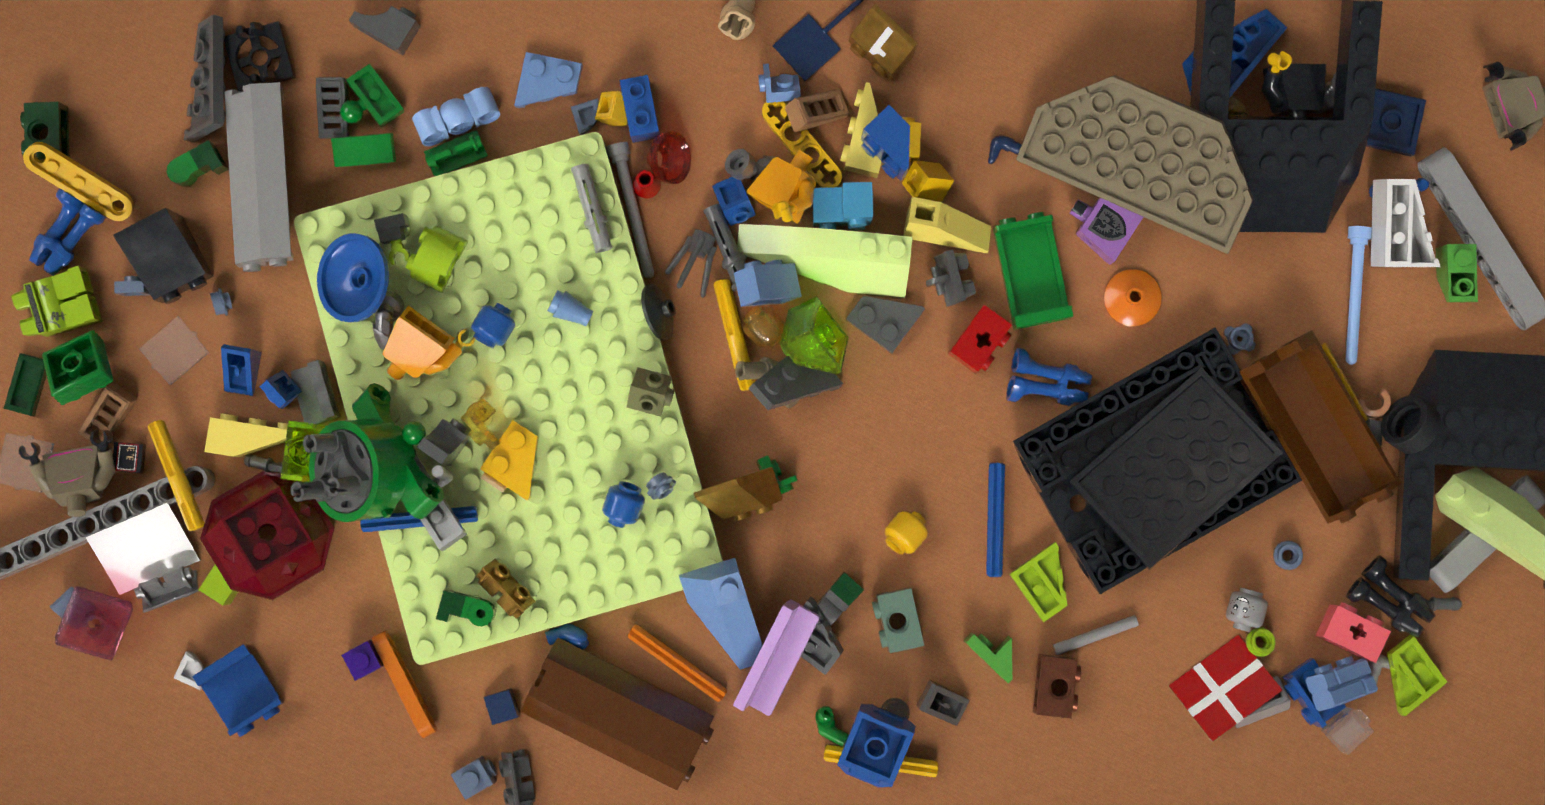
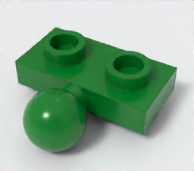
(373, 96)

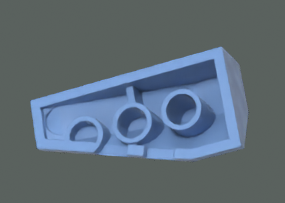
(723, 606)

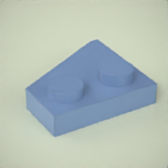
(546, 78)

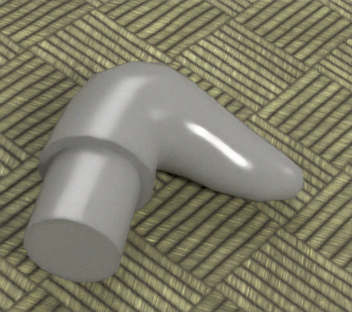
(1382, 662)

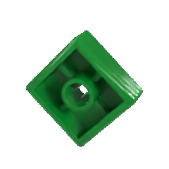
(77, 367)

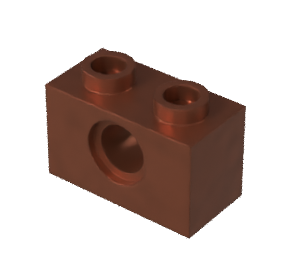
(1048, 670)

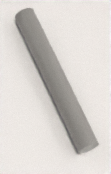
(1095, 635)

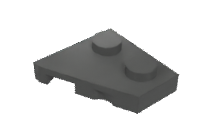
(884, 320)
(823, 645)

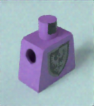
(1105, 227)

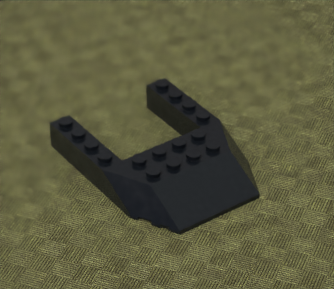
(1293, 164)
(1489, 419)

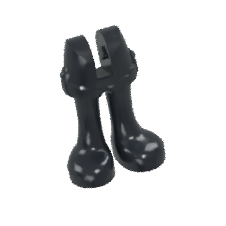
(1399, 614)

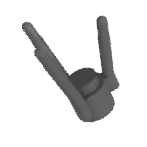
(699, 246)

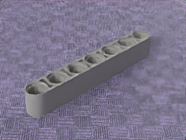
(1478, 227)

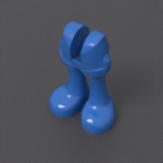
(50, 241)
(1020, 386)

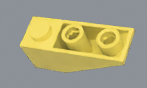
(854, 155)
(945, 226)
(239, 439)

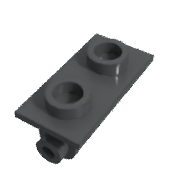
(513, 769)

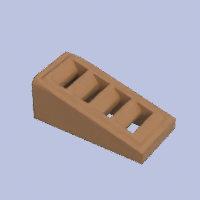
(801, 116)
(110, 391)

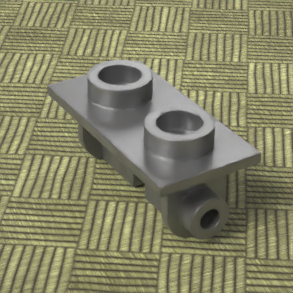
(177, 585)

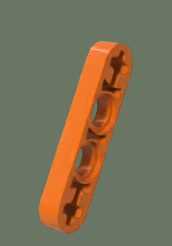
(404, 684)

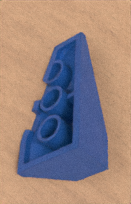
(1250, 44)

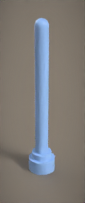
(1358, 238)

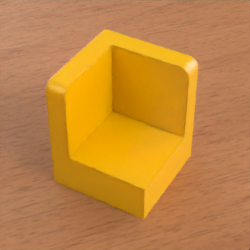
(927, 181)

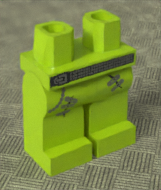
(58, 303)

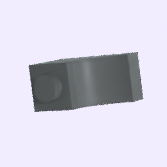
(393, 28)
(445, 441)

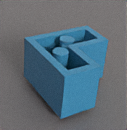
(843, 206)

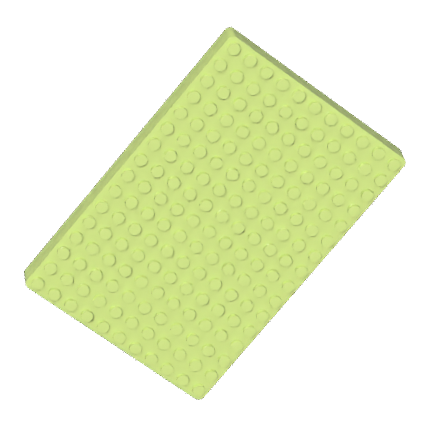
(548, 377)

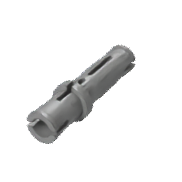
(600, 241)

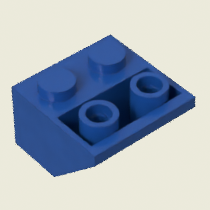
(889, 140)

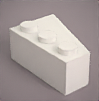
(1399, 226)

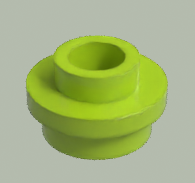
(1267, 637)

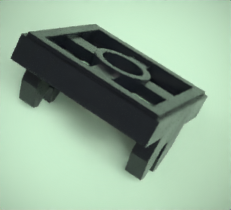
(275, 33)

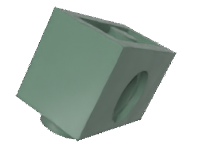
(907, 636)

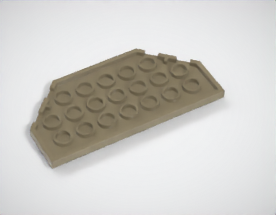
(1144, 158)

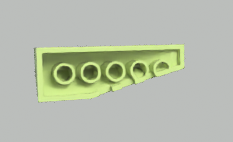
(834, 257)
(1496, 516)

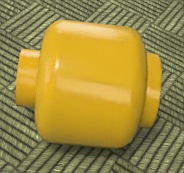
(906, 532)

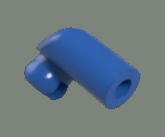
(569, 633)

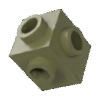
(650, 392)

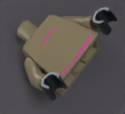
(1514, 103)
(74, 474)

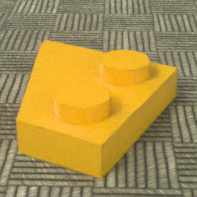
(514, 460)

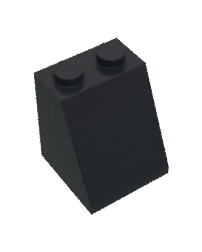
(164, 255)

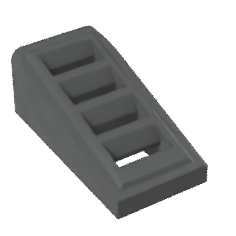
(321, 97)

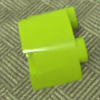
(435, 257)

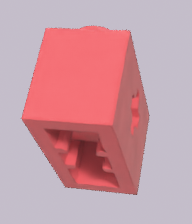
(1336, 630)

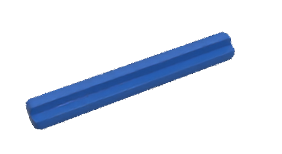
(406, 520)
(995, 520)

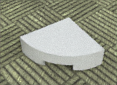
(189, 667)

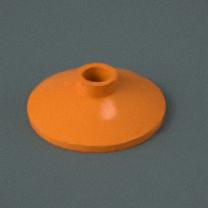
(1118, 300)

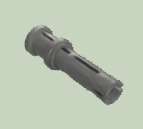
(733, 259)

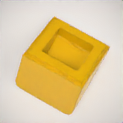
(611, 109)

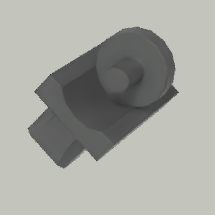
(948, 280)

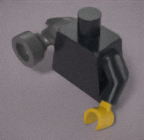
(1296, 87)

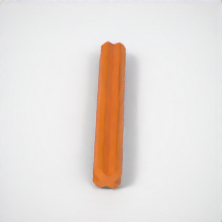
(677, 663)

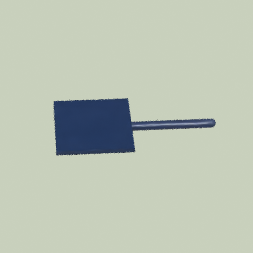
(808, 45)

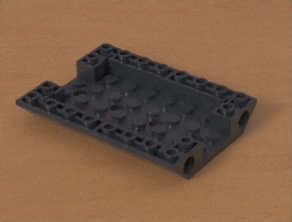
(1076, 437)

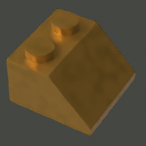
(742, 495)

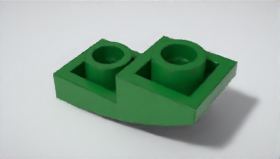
(363, 149)

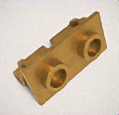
(515, 597)

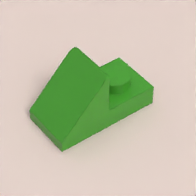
(999, 660)

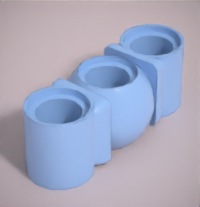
(456, 116)

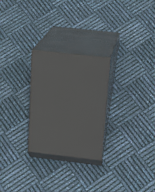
(942, 703)

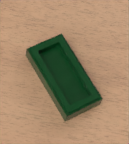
(26, 385)

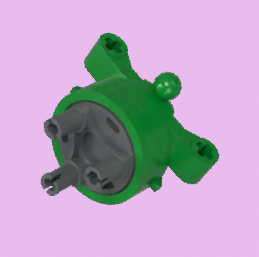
(367, 465)

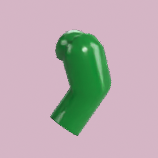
(827, 728)

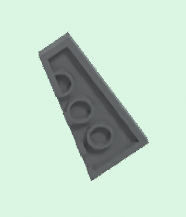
(208, 105)

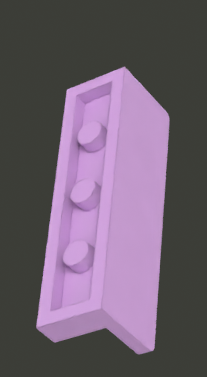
(777, 658)

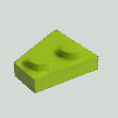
(1042, 582)
(1412, 675)

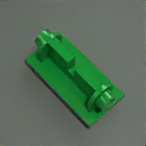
(455, 153)

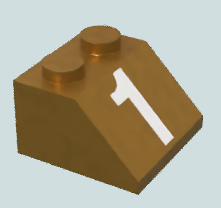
(882, 43)

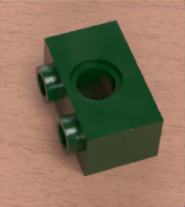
(42, 115)

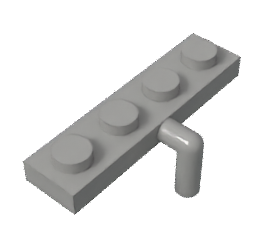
(442, 522)

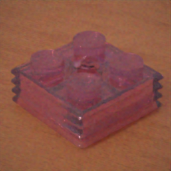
(102, 639)

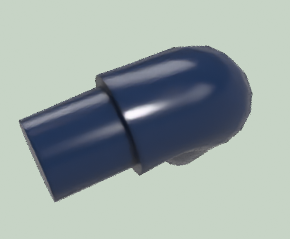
(1005, 143)

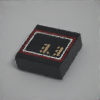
(129, 457)

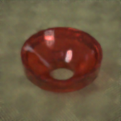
(675, 157)

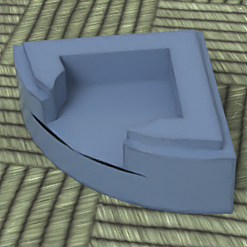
(585, 115)

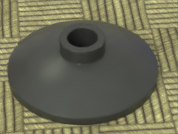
(658, 312)

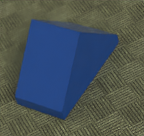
(240, 369)

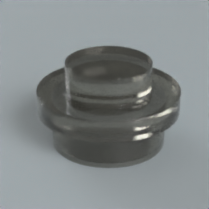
(897, 707)

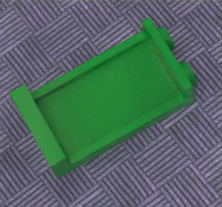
(1031, 271)

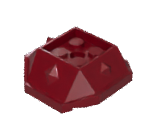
(259, 565)

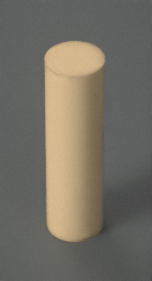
(493, 482)

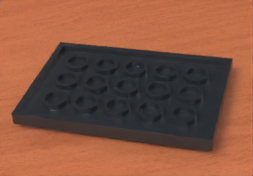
(1175, 468)

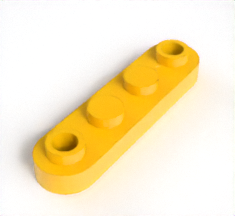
(78, 181)

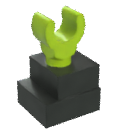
(391, 231)

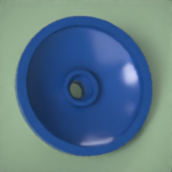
(352, 277)

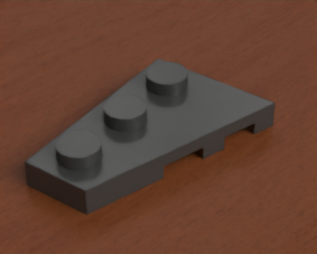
(791, 382)

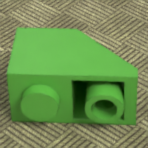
(1458, 272)

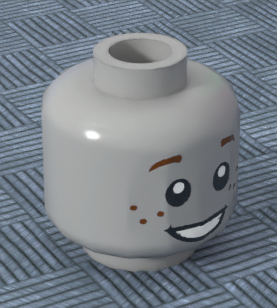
(1246, 609)

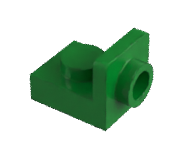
(784, 485)

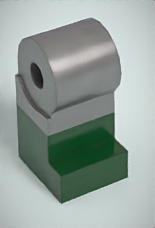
(839, 597)

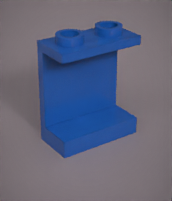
(239, 690)

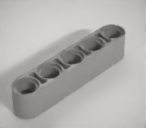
(1468, 550)

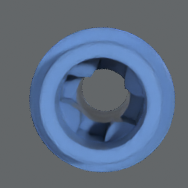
(569, 308)

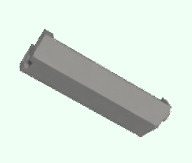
(258, 176)

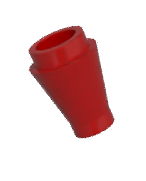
(649, 190)

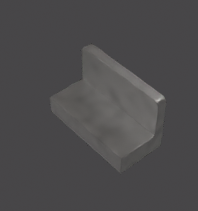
(317, 396)

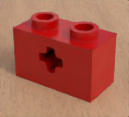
(984, 323)

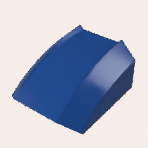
(876, 746)

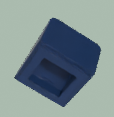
(502, 706)

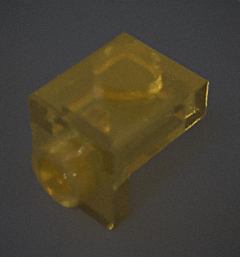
(475, 417)

